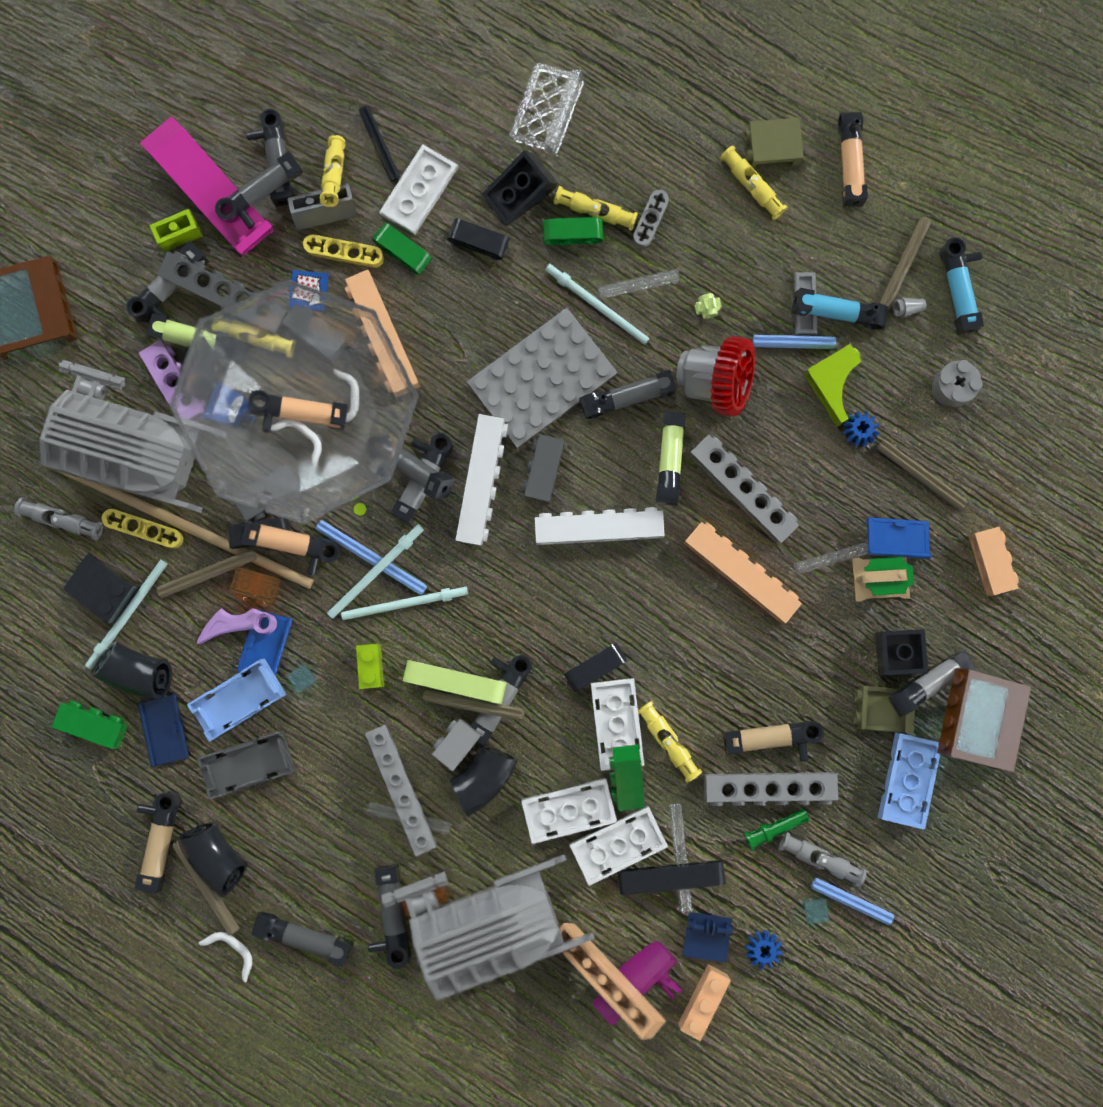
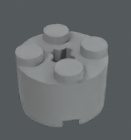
(964, 375)

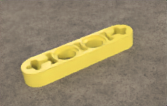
(342, 254)
(143, 526)

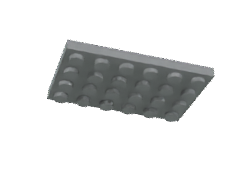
(542, 377)

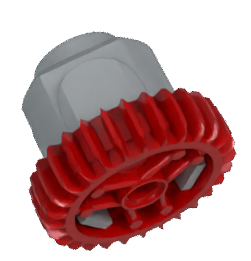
(719, 374)

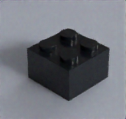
(901, 652)

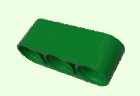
(573, 231)
(401, 248)

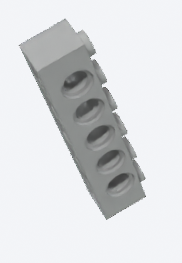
(731, 487)
(401, 790)
(826, 793)

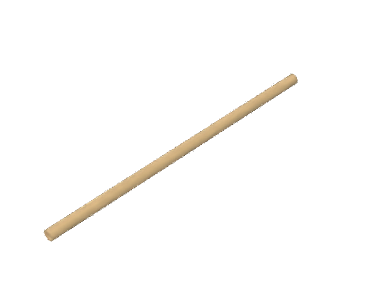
(195, 530)

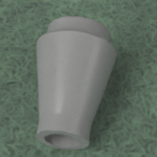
(908, 306)

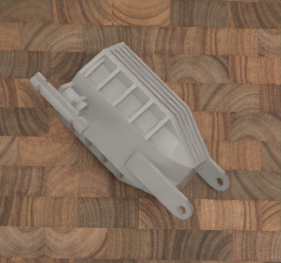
(115, 442)
(484, 931)

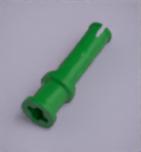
(768, 832)

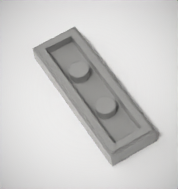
(805, 324)

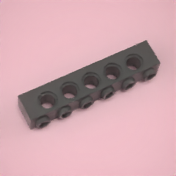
(171, 269)

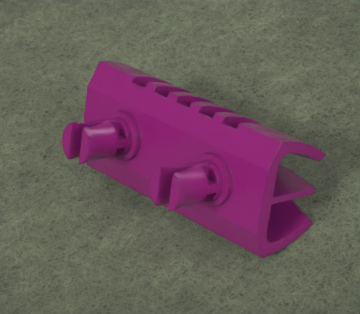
(643, 971)

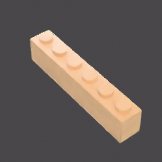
(365, 293)
(743, 573)
(612, 985)

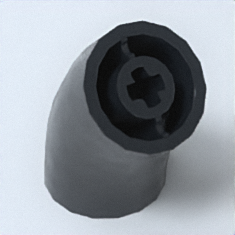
(134, 672)
(483, 778)
(212, 858)

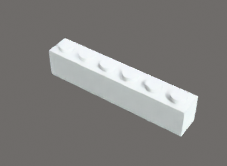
(480, 479)
(599, 527)

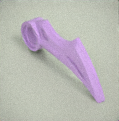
(225, 623)

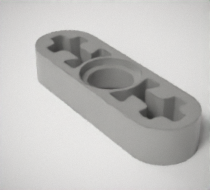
(658, 213)

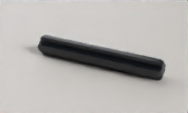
(379, 143)

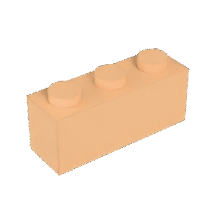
(993, 561)
(704, 1002)

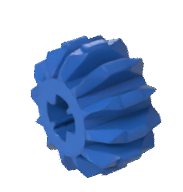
(863, 421)
(768, 942)

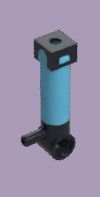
(960, 285)
(870, 315)

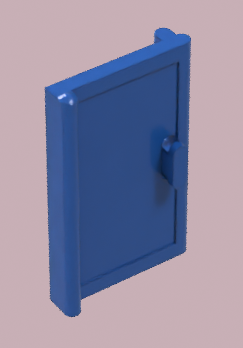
(904, 540)
(266, 646)

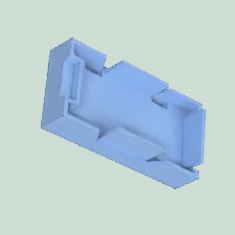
(236, 699)
(910, 781)

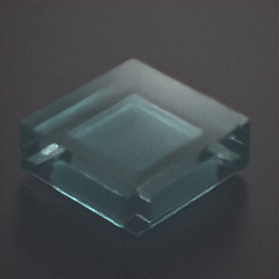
(302, 678)
(816, 910)

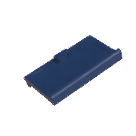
(161, 730)

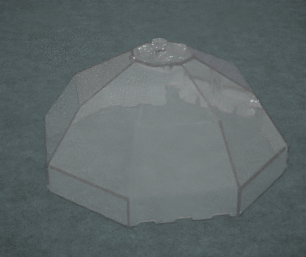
(302, 348)

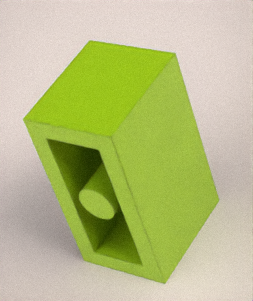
(176, 230)
(370, 666)

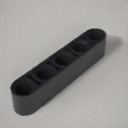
(671, 877)

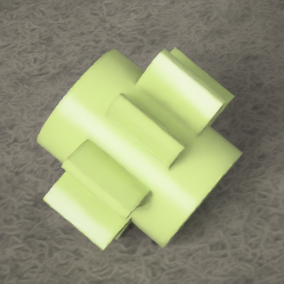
(708, 306)

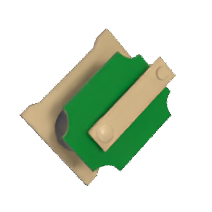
(882, 578)

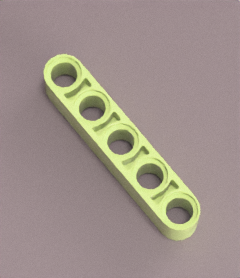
(454, 681)

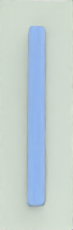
(370, 557)

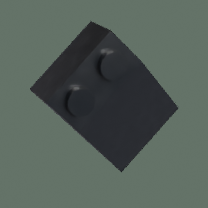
(519, 187)
(101, 588)

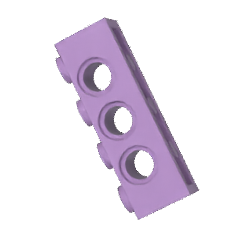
(153, 358)

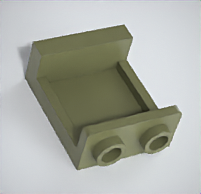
(774, 142)
(877, 712)

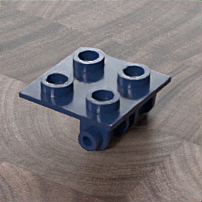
(707, 937)

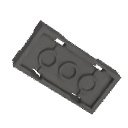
(246, 764)

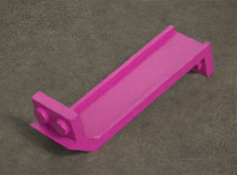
(203, 183)

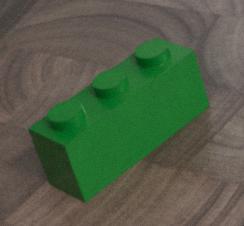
(90, 724)
(627, 777)

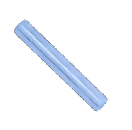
(783, 341)
(852, 901)

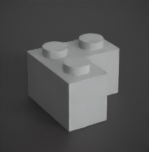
(456, 744)

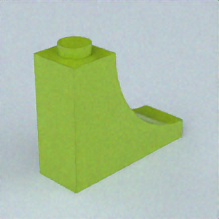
(828, 380)

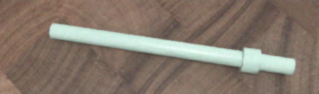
(565, 280)
(404, 543)
(445, 595)
(102, 647)

